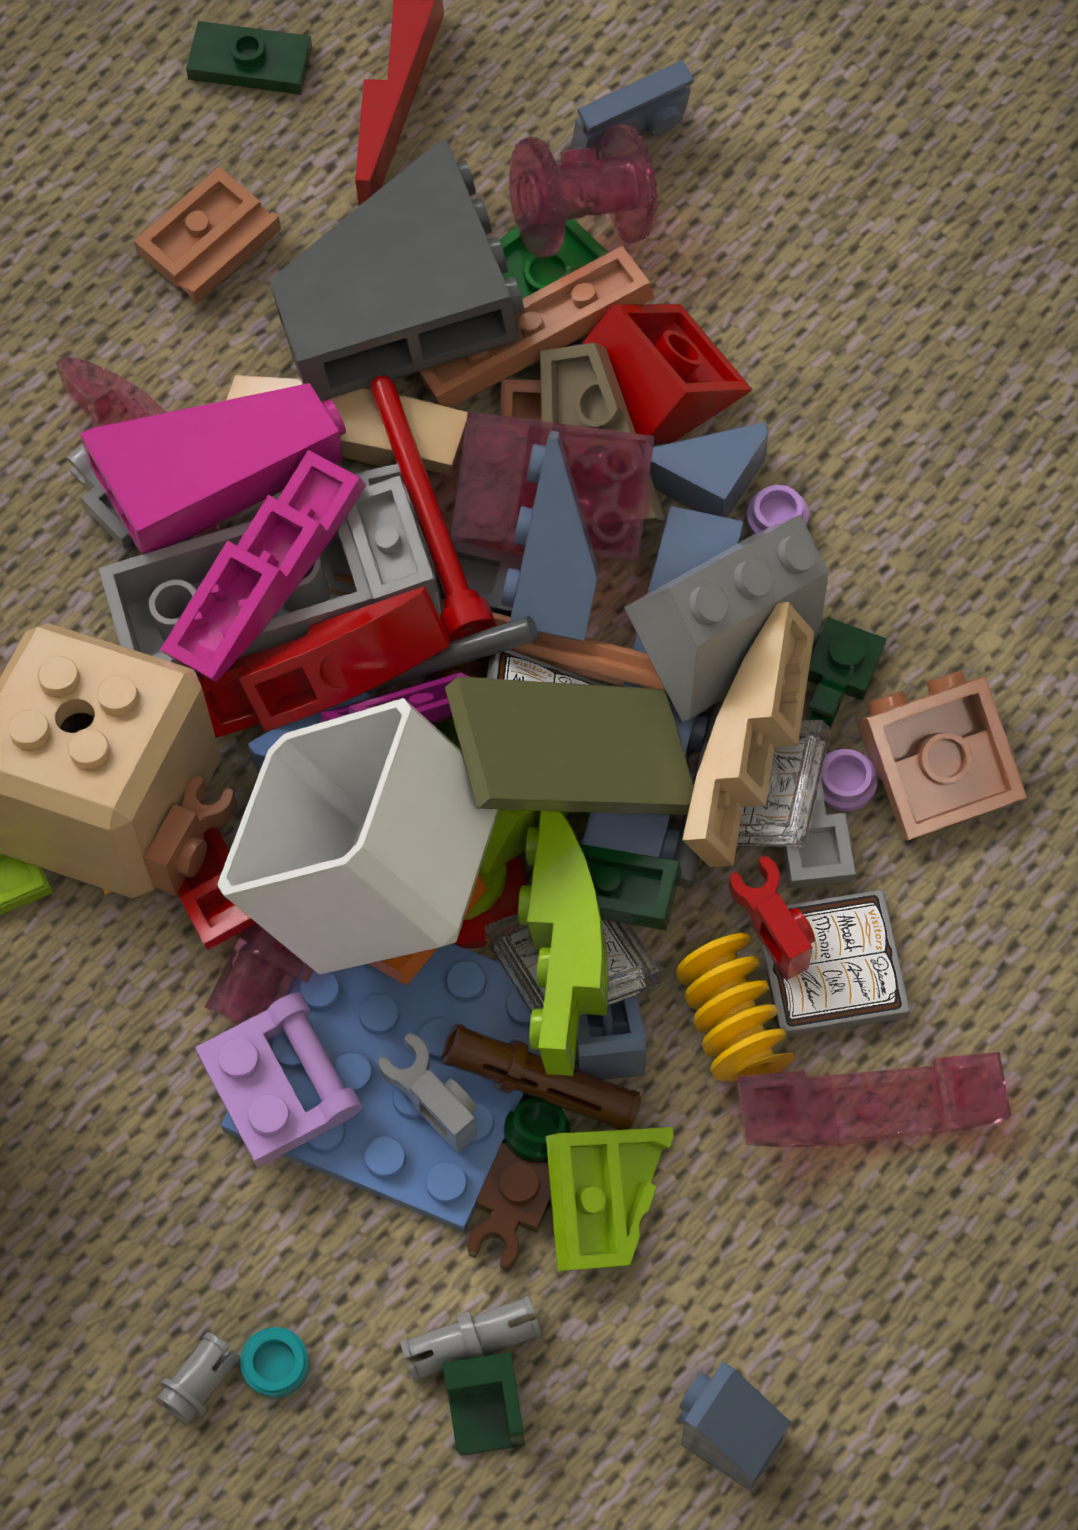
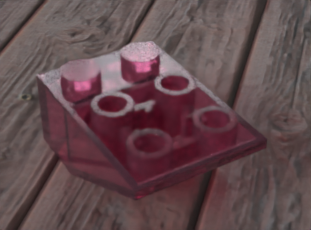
(606, 468)

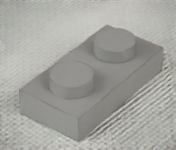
(389, 541)

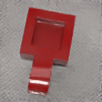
(782, 931)

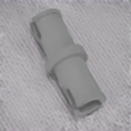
(471, 1337)

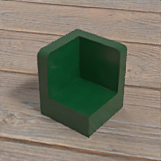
(484, 1404)

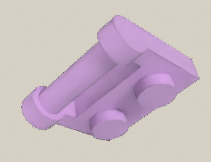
(258, 1089)

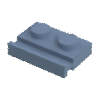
(647, 104)

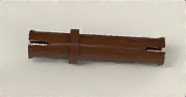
(517, 1069)

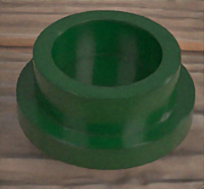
(530, 1124)

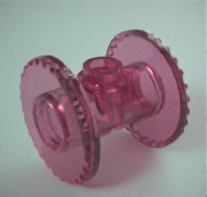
(582, 185)

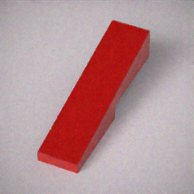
(389, 101)

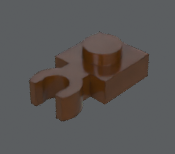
(515, 1196)

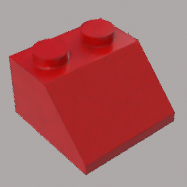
(666, 368)

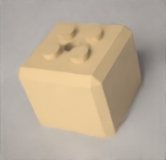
(99, 794)

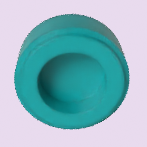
(274, 1362)

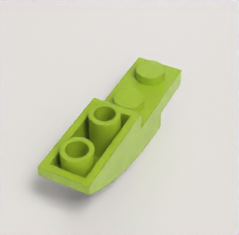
(571, 940)

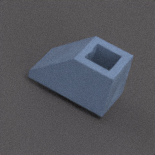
(731, 1425)

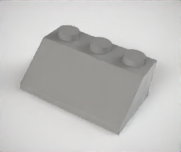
(713, 613)

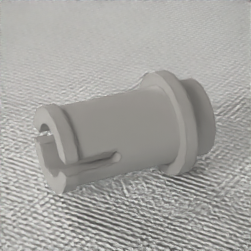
(197, 1379)

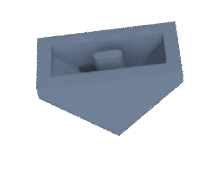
(710, 469)
(612, 1043)

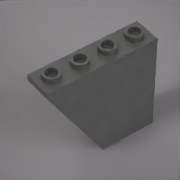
(399, 283)

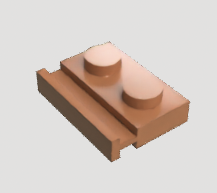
(207, 235)

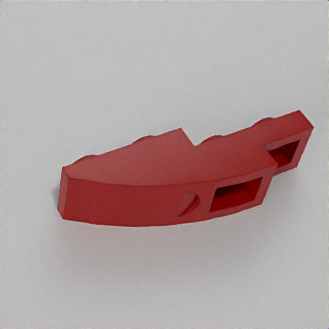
(327, 665)

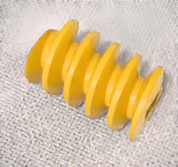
(729, 1010)

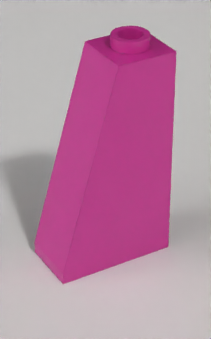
(208, 461)

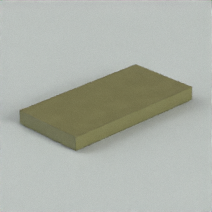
(570, 747)

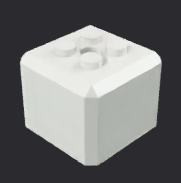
(359, 840)

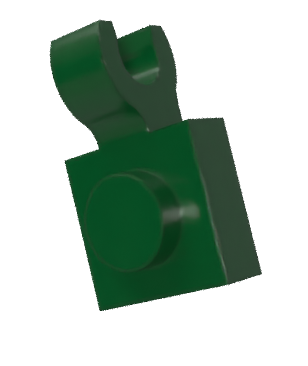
(840, 666)

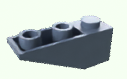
(558, 556)

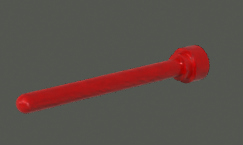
(463, 608)

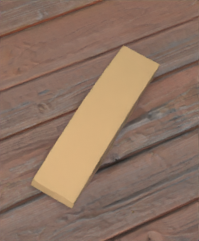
(434, 427)
(756, 717)

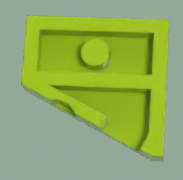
(602, 1193)

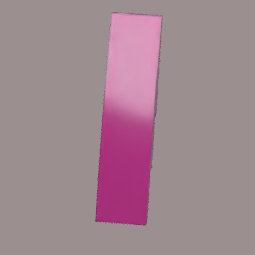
(264, 568)

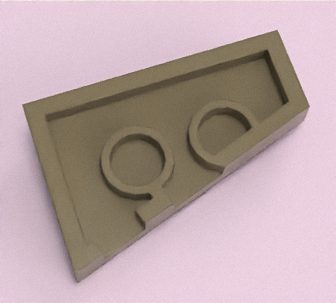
(584, 392)

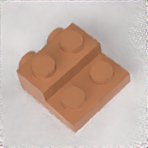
(941, 754)

